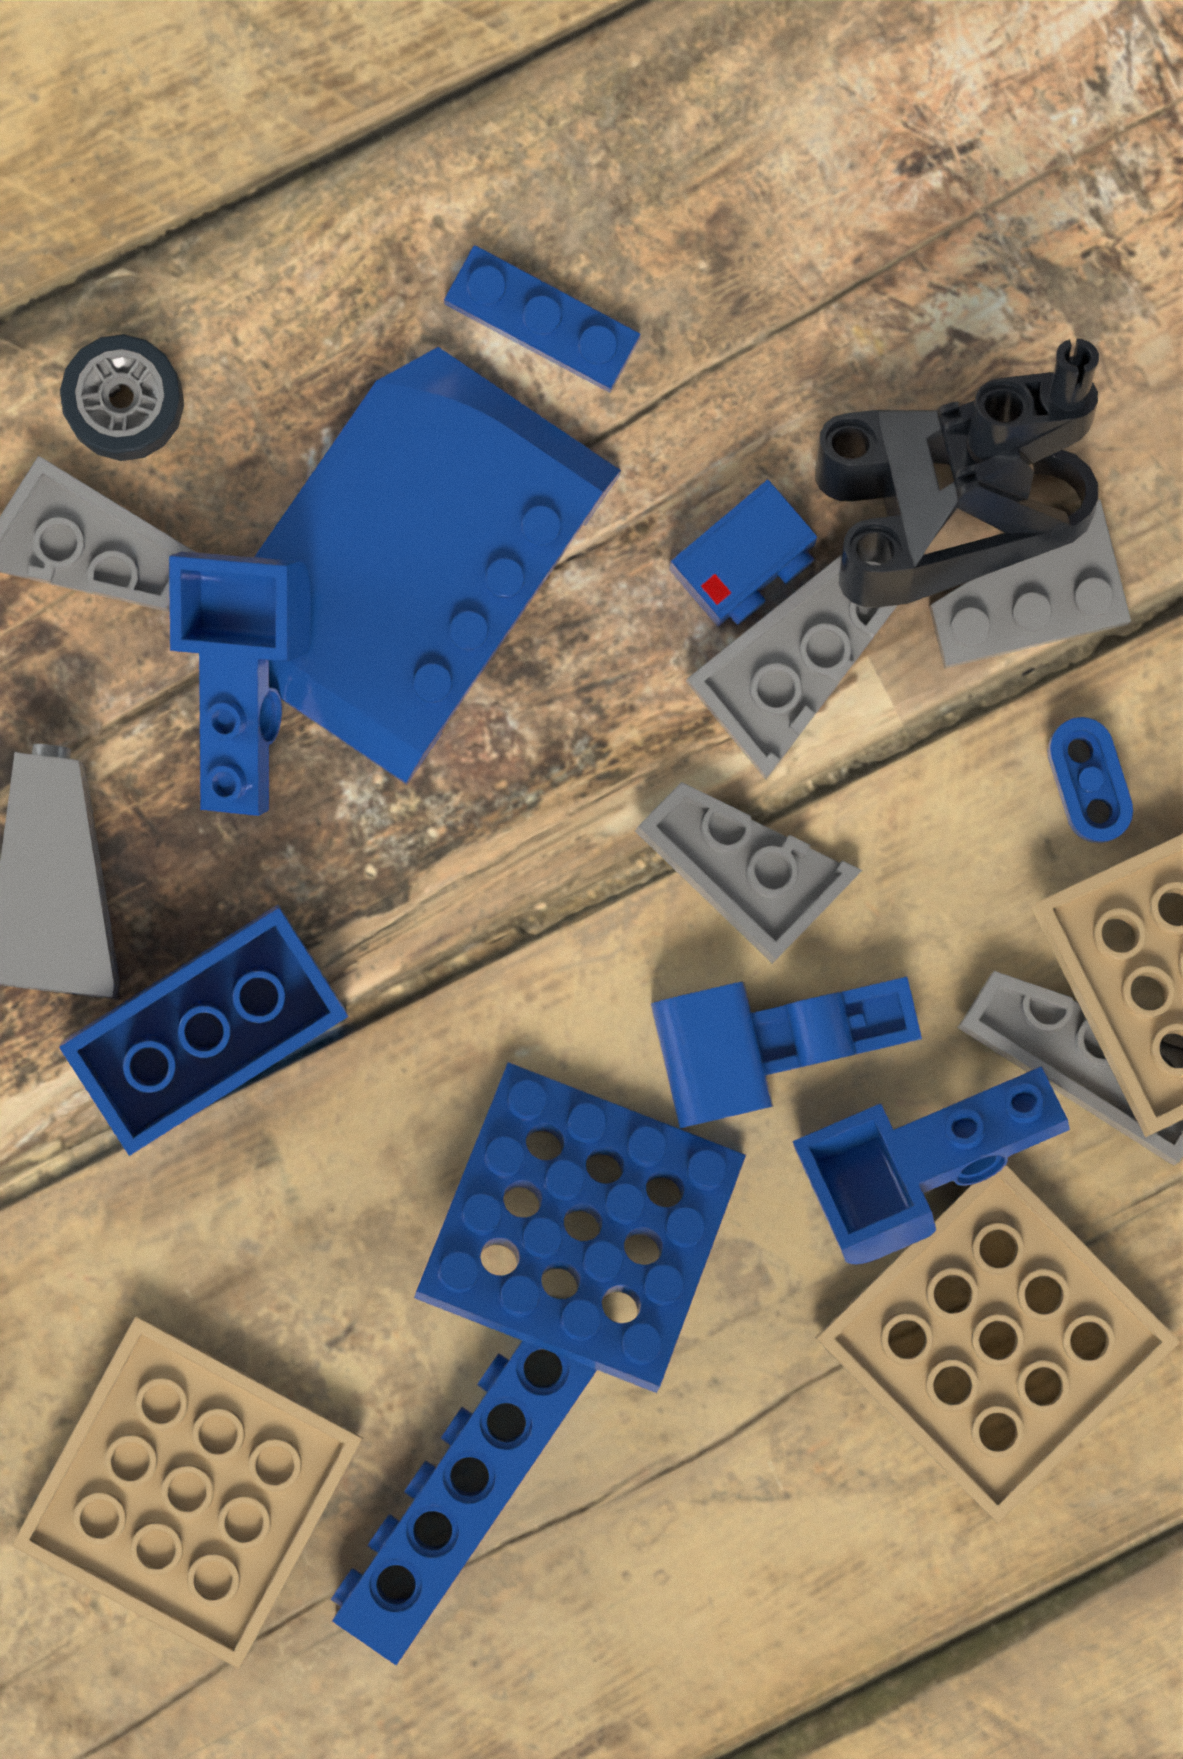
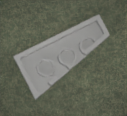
(786, 667)
(1051, 1031)

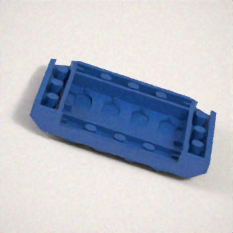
(425, 551)

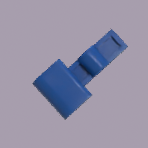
(238, 619)
(723, 1052)
(876, 1176)

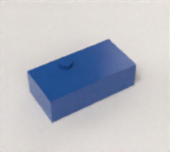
(203, 1030)

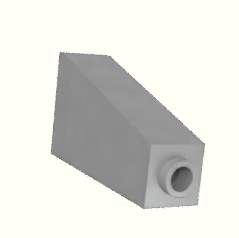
(53, 882)

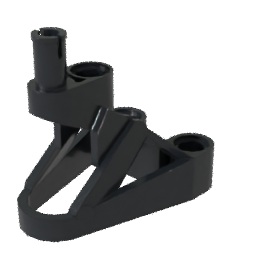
(993, 452)

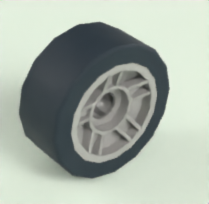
(98, 374)

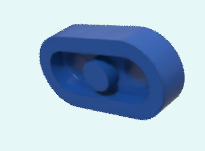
(1092, 780)

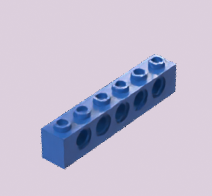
(393, 1624)

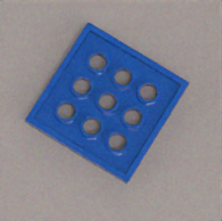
(600, 1266)

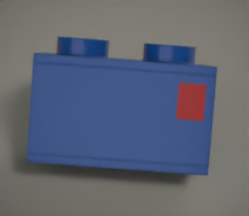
(744, 555)

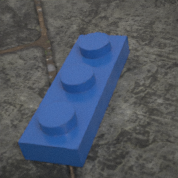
(542, 319)

